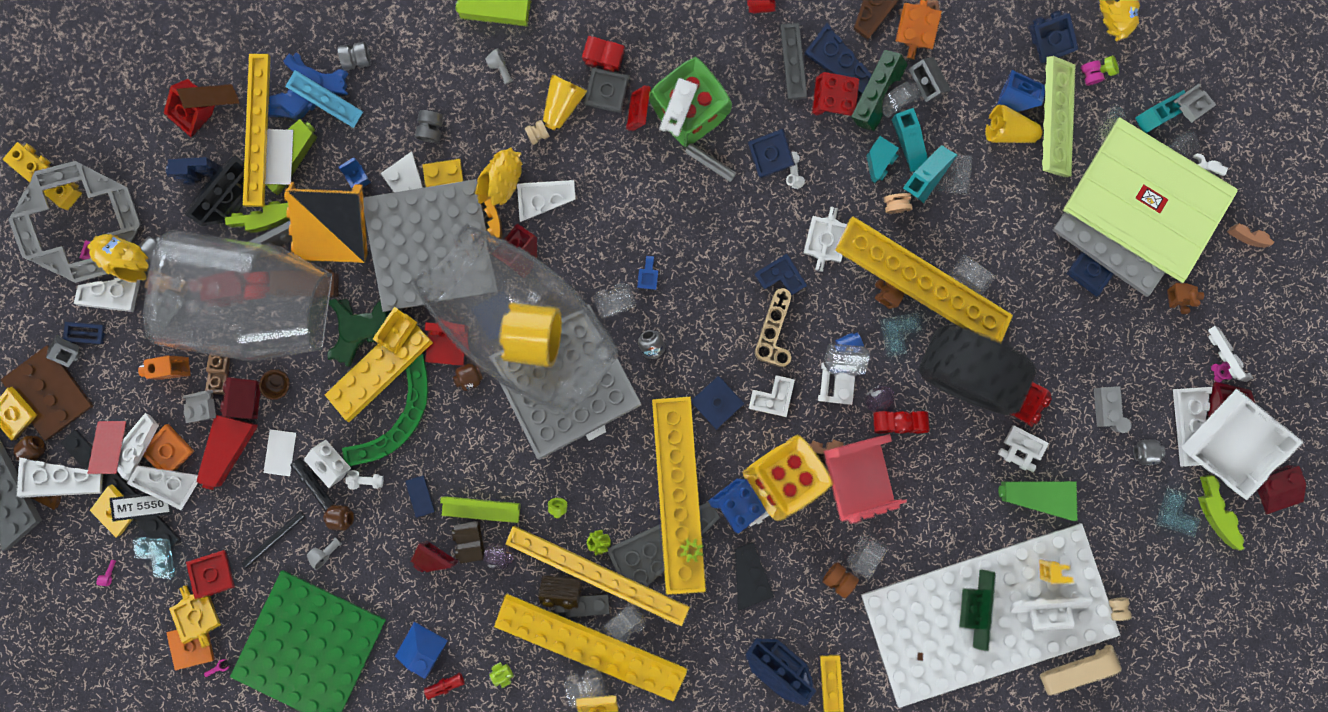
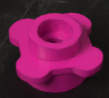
(1217, 371)

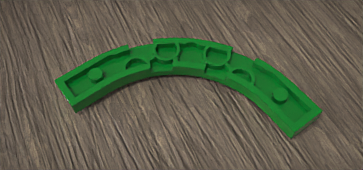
(405, 425)

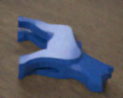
(293, 105)

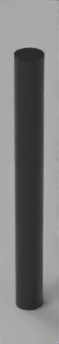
(273, 539)

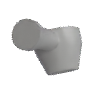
(494, 61)
(315, 555)

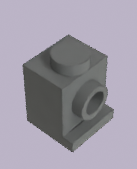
(62, 357)

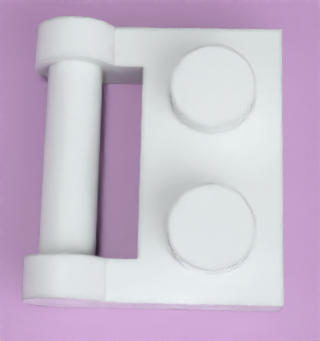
(843, 388)

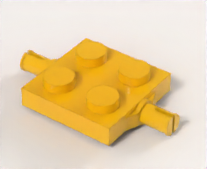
(194, 617)

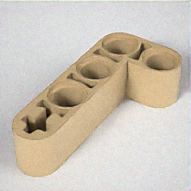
(776, 326)
(1083, 671)

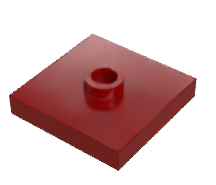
(638, 108)
(210, 574)

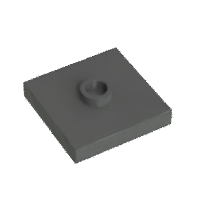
(606, 90)

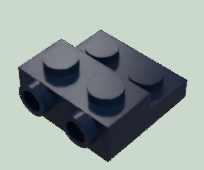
(1053, 35)
(190, 169)

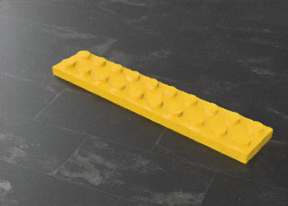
(922, 280)
(678, 494)
(590, 647)

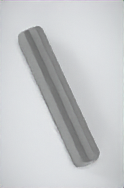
(710, 162)

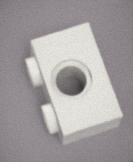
(327, 463)

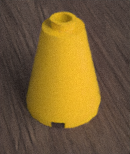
(561, 101)
(1011, 127)

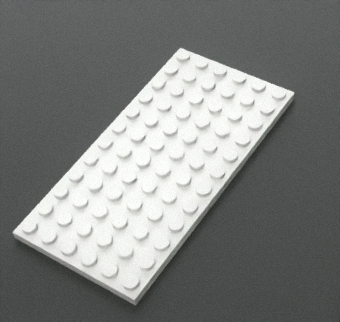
(925, 616)

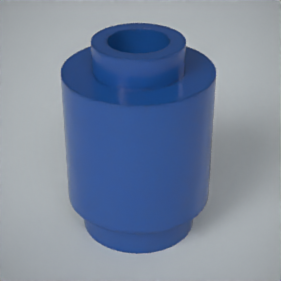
(850, 339)

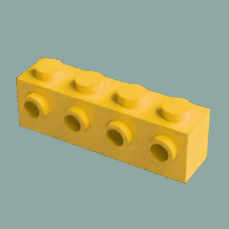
(26, 162)

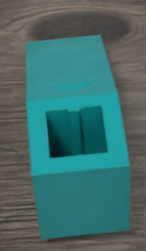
(910, 138)
(929, 173)

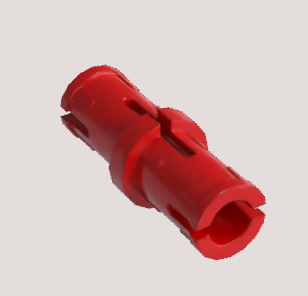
(444, 686)

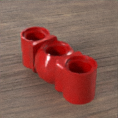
(901, 422)

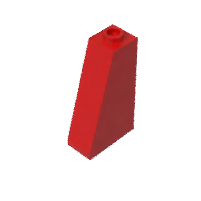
(223, 448)

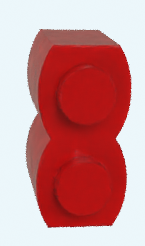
(603, 54)

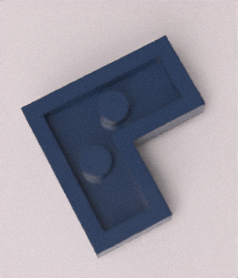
(783, 271)

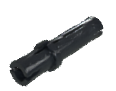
(312, 484)

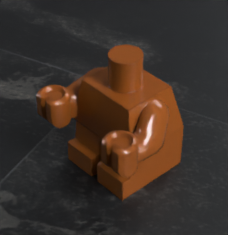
(889, 294)
(1183, 295)

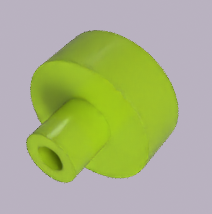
(1110, 66)
(557, 507)

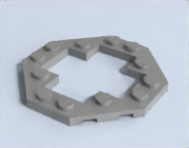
(34, 201)

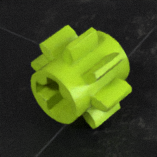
(598, 542)
(696, 552)
(501, 675)

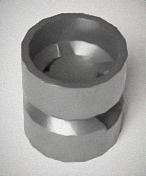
(353, 56)
(427, 120)

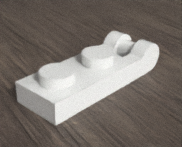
(678, 106)

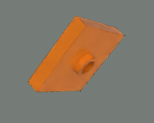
(167, 449)
(190, 653)

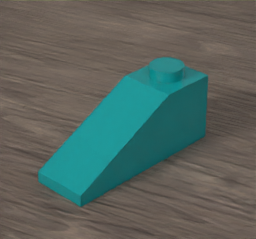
(1159, 113)

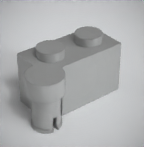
(1109, 409)

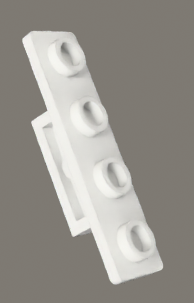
(1051, 613)

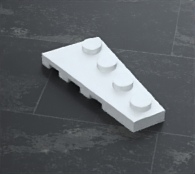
(1190, 414)
(46, 479)

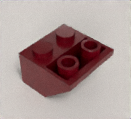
(241, 398)

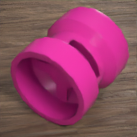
(1092, 72)

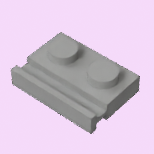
(1195, 103)
(199, 406)

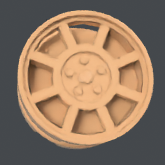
(898, 203)

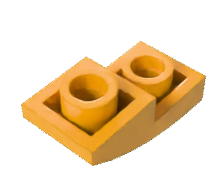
(495, 226)

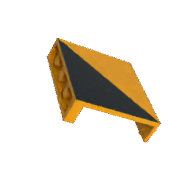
(327, 224)

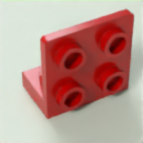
(835, 94)
(442, 349)

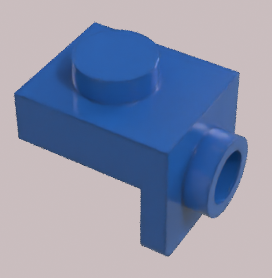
(354, 173)

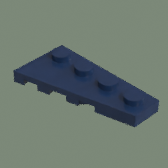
(836, 58)

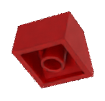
(188, 119)

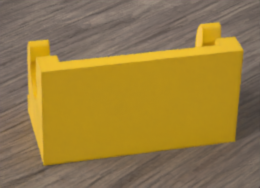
(395, 330)
(1051, 572)

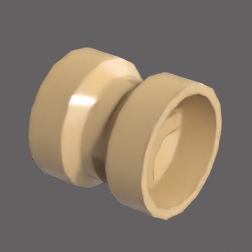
(536, 132)
(1120, 609)

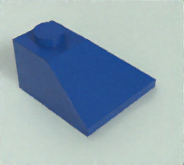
(1021, 92)
(420, 650)

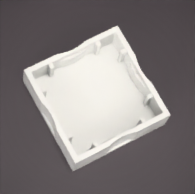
(1241, 444)

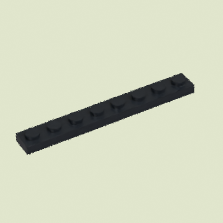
(154, 526)

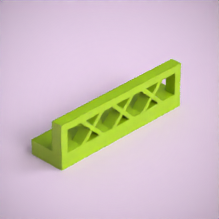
(480, 509)

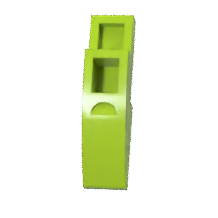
(272, 216)
(1221, 521)

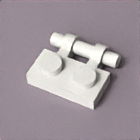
(1026, 443)

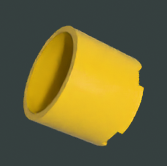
(531, 334)

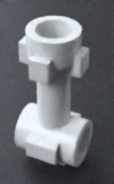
(794, 179)
(353, 480)

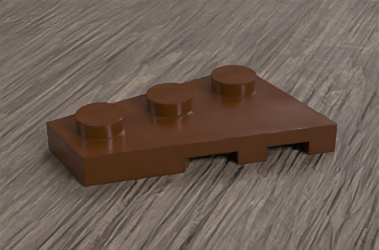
(872, 15)

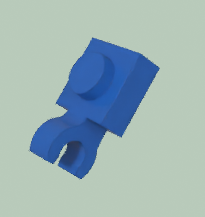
(648, 277)

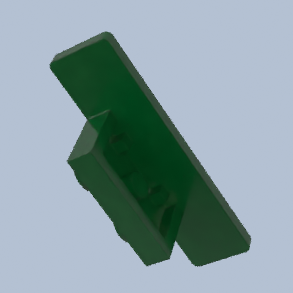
(977, 609)

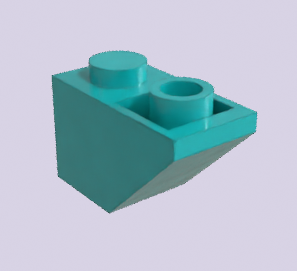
(879, 157)

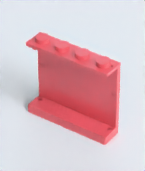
(861, 479)

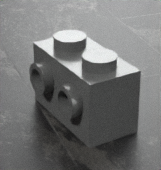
(929, 79)

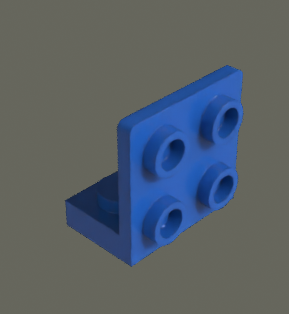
(738, 504)

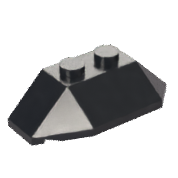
(220, 195)

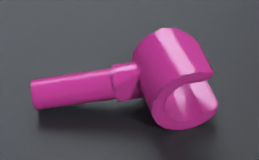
(105, 580)
(217, 668)

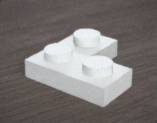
(776, 402)

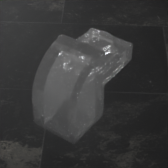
(900, 98)

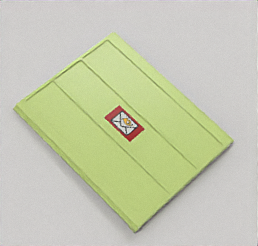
(1150, 200)

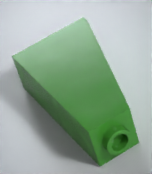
(1049, 497)

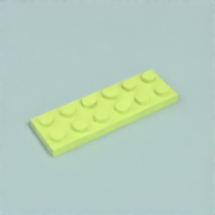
(1058, 117)

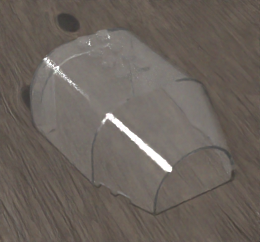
(234, 298)

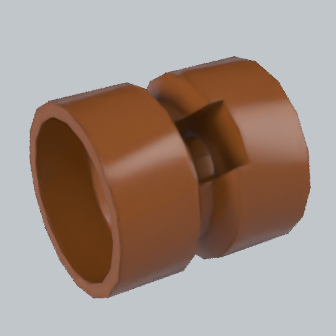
(840, 580)

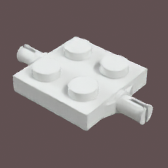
(823, 238)

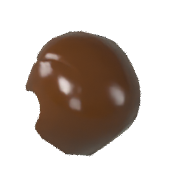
(274, 384)

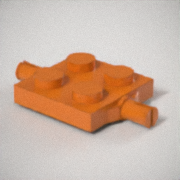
(918, 27)

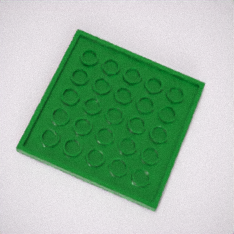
(307, 647)

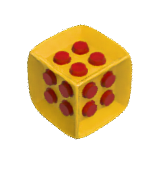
(788, 478)

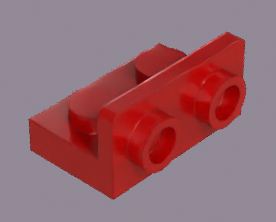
(1033, 405)

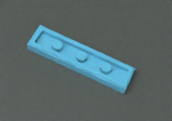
(324, 98)

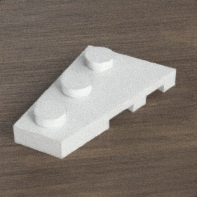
(403, 174)
(543, 196)
(111, 294)
(1219, 339)
(135, 445)
(164, 485)

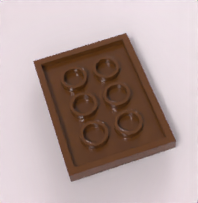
(49, 392)

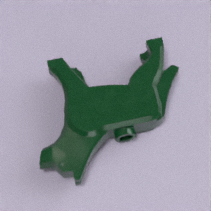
(354, 329)

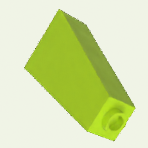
(498, 11)
(302, 141)

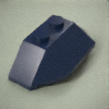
(781, 670)

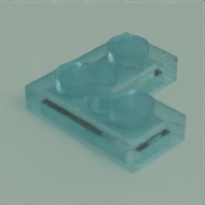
(895, 328)
(1171, 514)
(160, 554)

